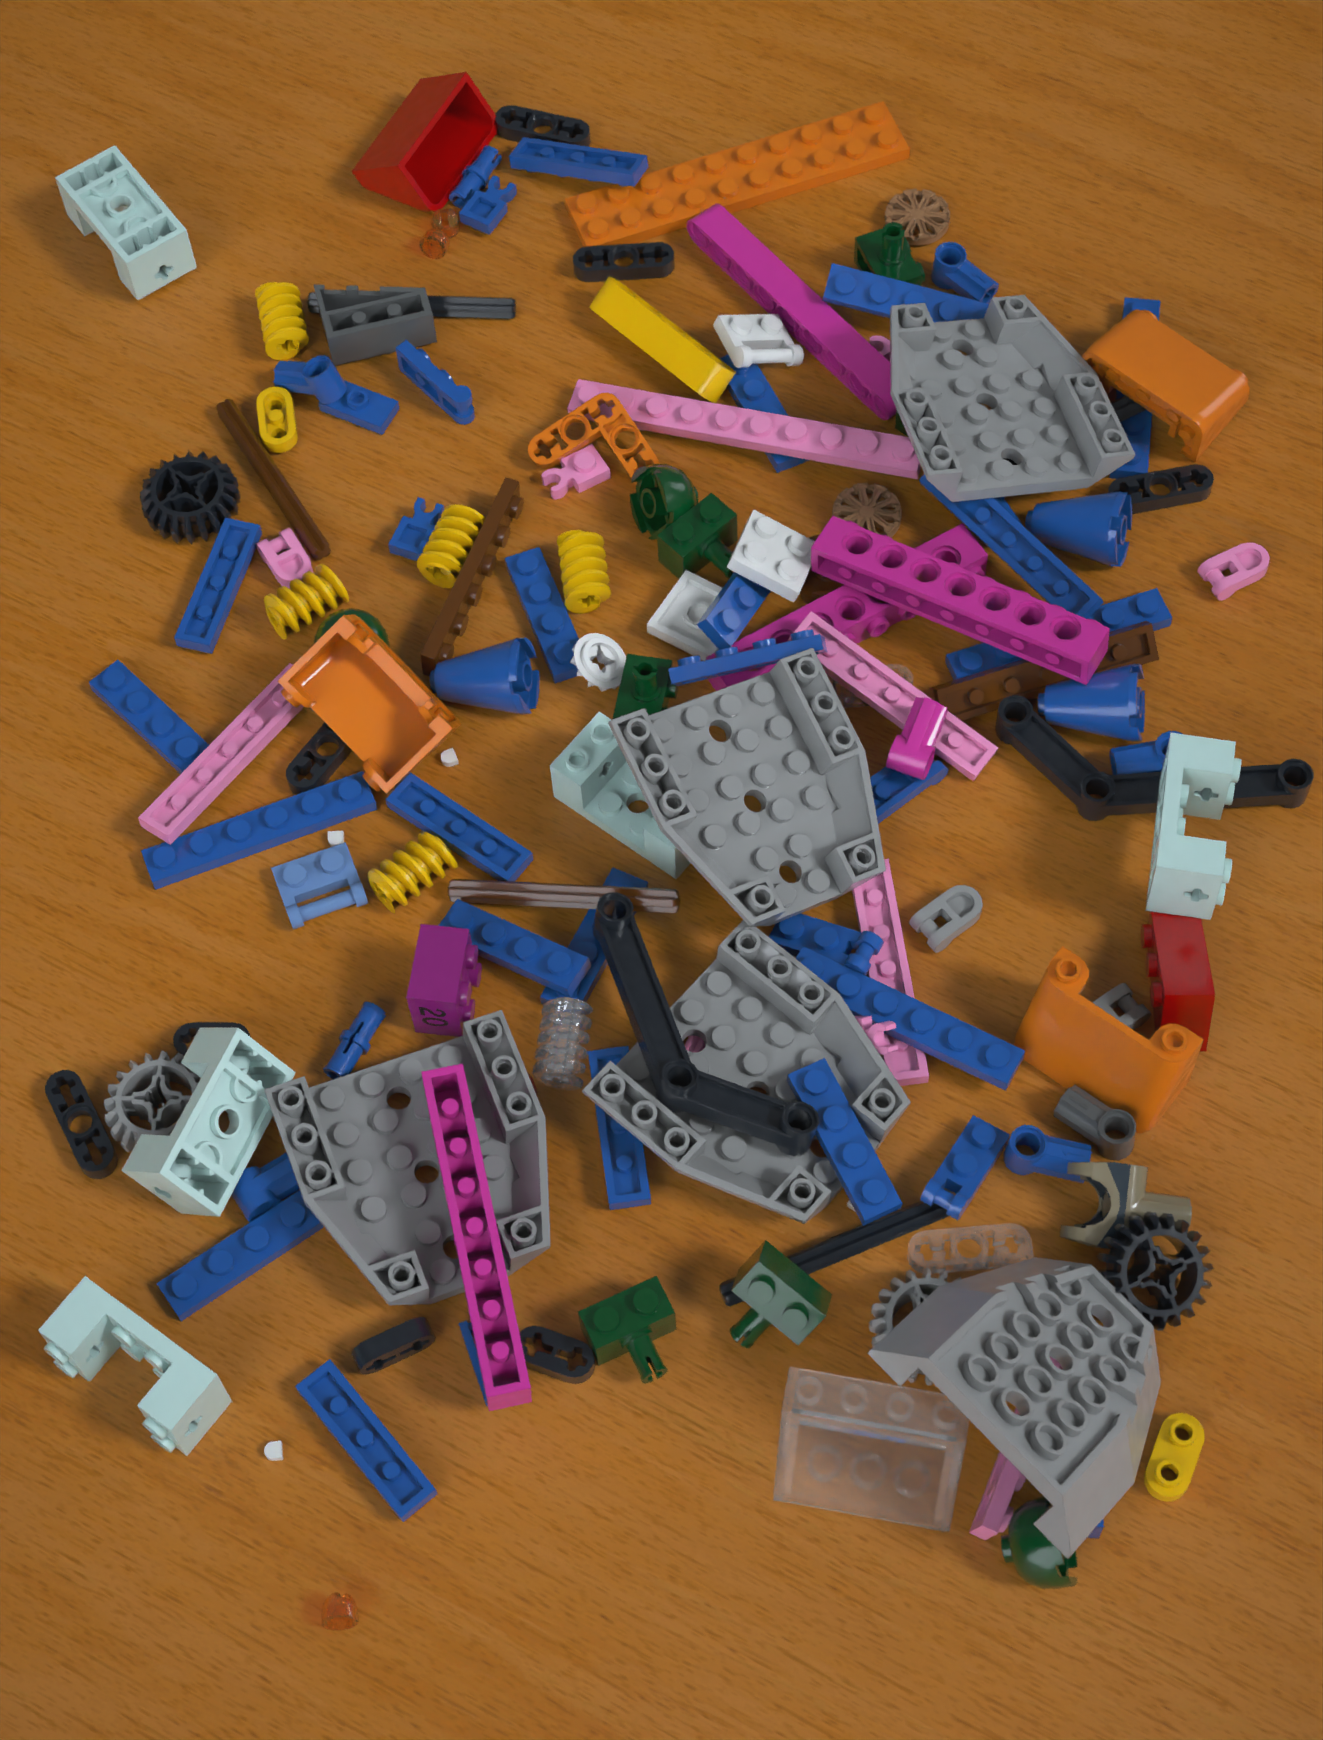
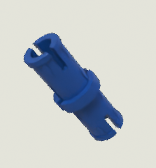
(475, 176)
(355, 1041)

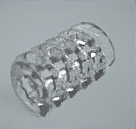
(561, 1043)

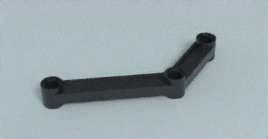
(1130, 792)
(665, 1051)

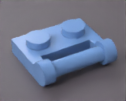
(316, 876)

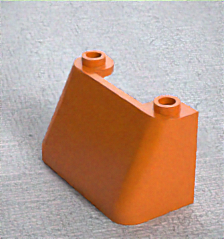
(1169, 378)
(370, 701)
(1100, 1054)

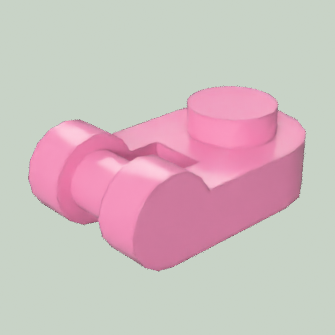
(1246, 562)
(288, 564)

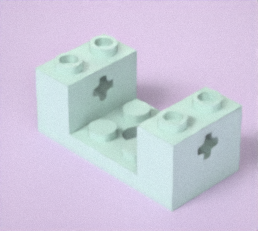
(129, 218)
(599, 785)
(1187, 871)
(198, 1162)
(90, 1330)

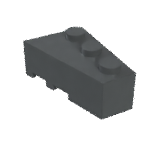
(373, 322)

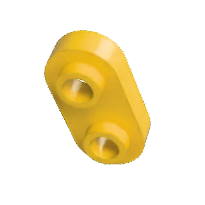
(276, 422)
(1175, 1455)

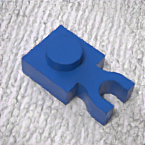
(488, 208)
(415, 532)

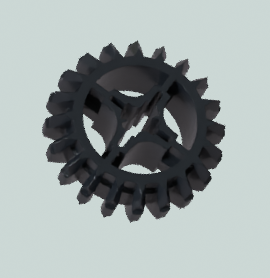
(181, 496)
(1187, 1262)

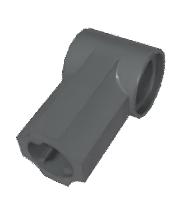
(1096, 1119)

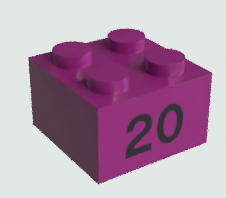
(443, 980)

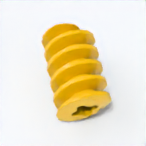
(281, 319)
(449, 545)
(583, 570)
(304, 598)
(410, 869)

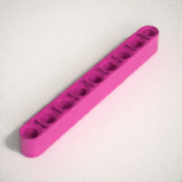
(798, 306)

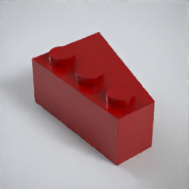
(1179, 973)

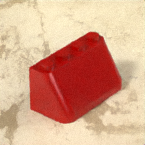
(429, 142)

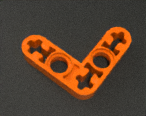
(607, 427)

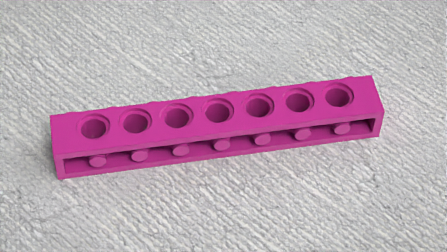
(960, 599)
(869, 616)
(476, 1238)

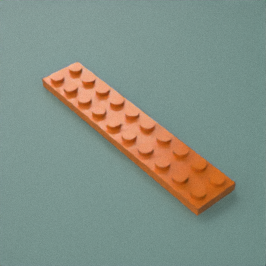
(739, 177)

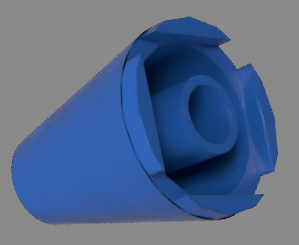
(1085, 526)
(490, 678)
(1105, 706)

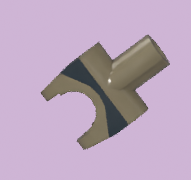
(1120, 1195)

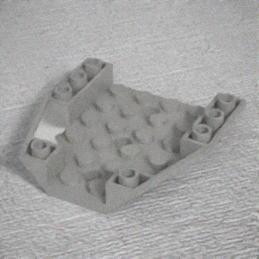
(1042, 397)
(790, 752)
(758, 1024)
(362, 1157)
(1076, 1426)

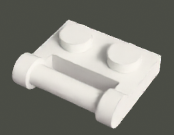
(757, 340)

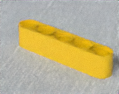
(662, 339)

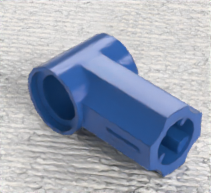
(955, 272)
(311, 377)
(1140, 757)
(1049, 1156)
(264, 1187)

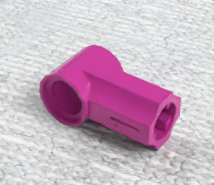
(914, 748)

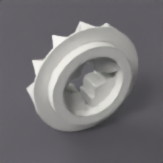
(607, 653)

